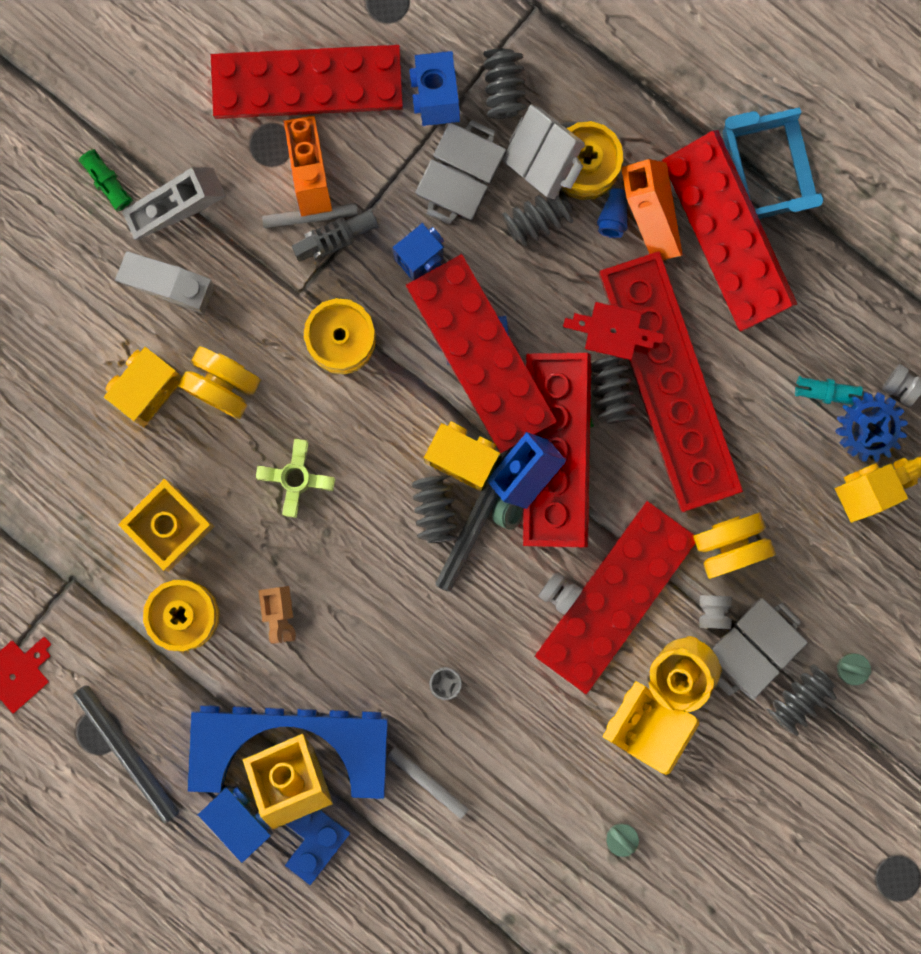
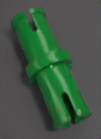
(105, 180)

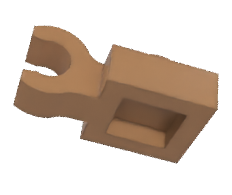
(277, 608)

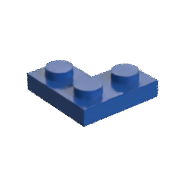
(322, 840)

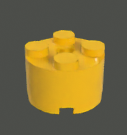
(688, 691)

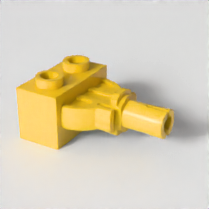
(877, 488)

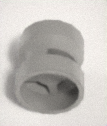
(903, 385)
(565, 598)
(715, 612)
(446, 687)

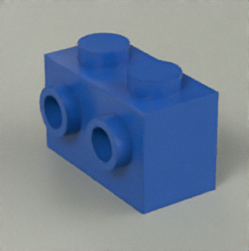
(419, 251)
(526, 470)
(236, 822)

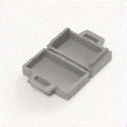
(544, 152)
(455, 184)
(765, 639)

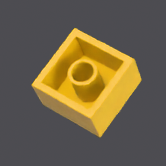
(142, 386)
(462, 456)
(166, 525)
(287, 781)

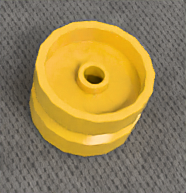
(606, 159)
(343, 355)
(220, 380)
(734, 545)
(162, 620)

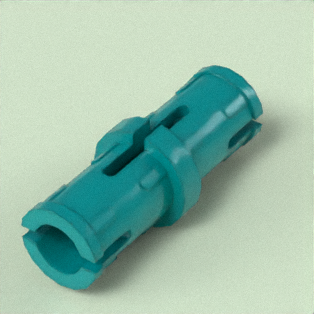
(827, 390)

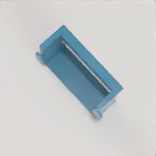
(752, 123)

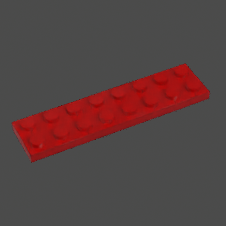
(673, 386)

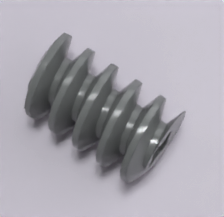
(503, 83)
(538, 217)
(611, 390)
(434, 509)
(803, 700)

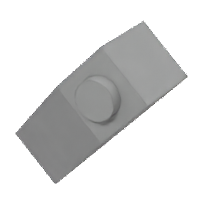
(174, 201)
(166, 282)

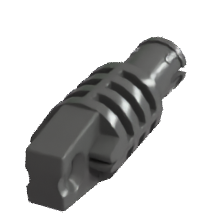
(334, 236)

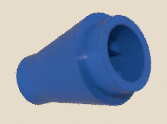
(614, 216)

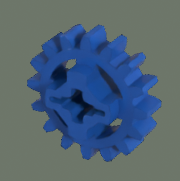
(879, 417)

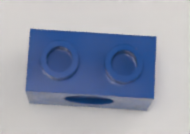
(437, 88)

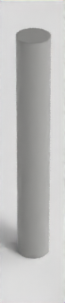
(292, 218)
(427, 782)

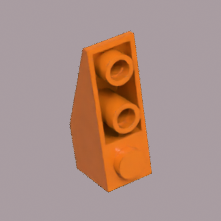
(307, 166)
(653, 206)

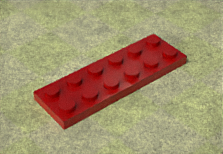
(306, 81)
(729, 231)
(480, 353)
(562, 508)
(616, 597)

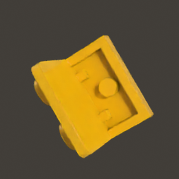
(650, 730)

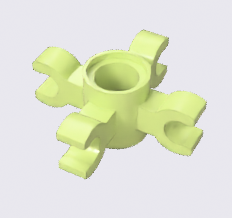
(298, 460)

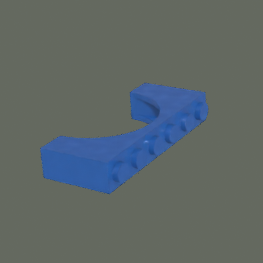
(220, 735)

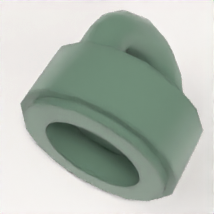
(507, 514)
(853, 669)
(622, 839)

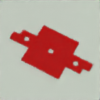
(615, 344)
(25, 667)

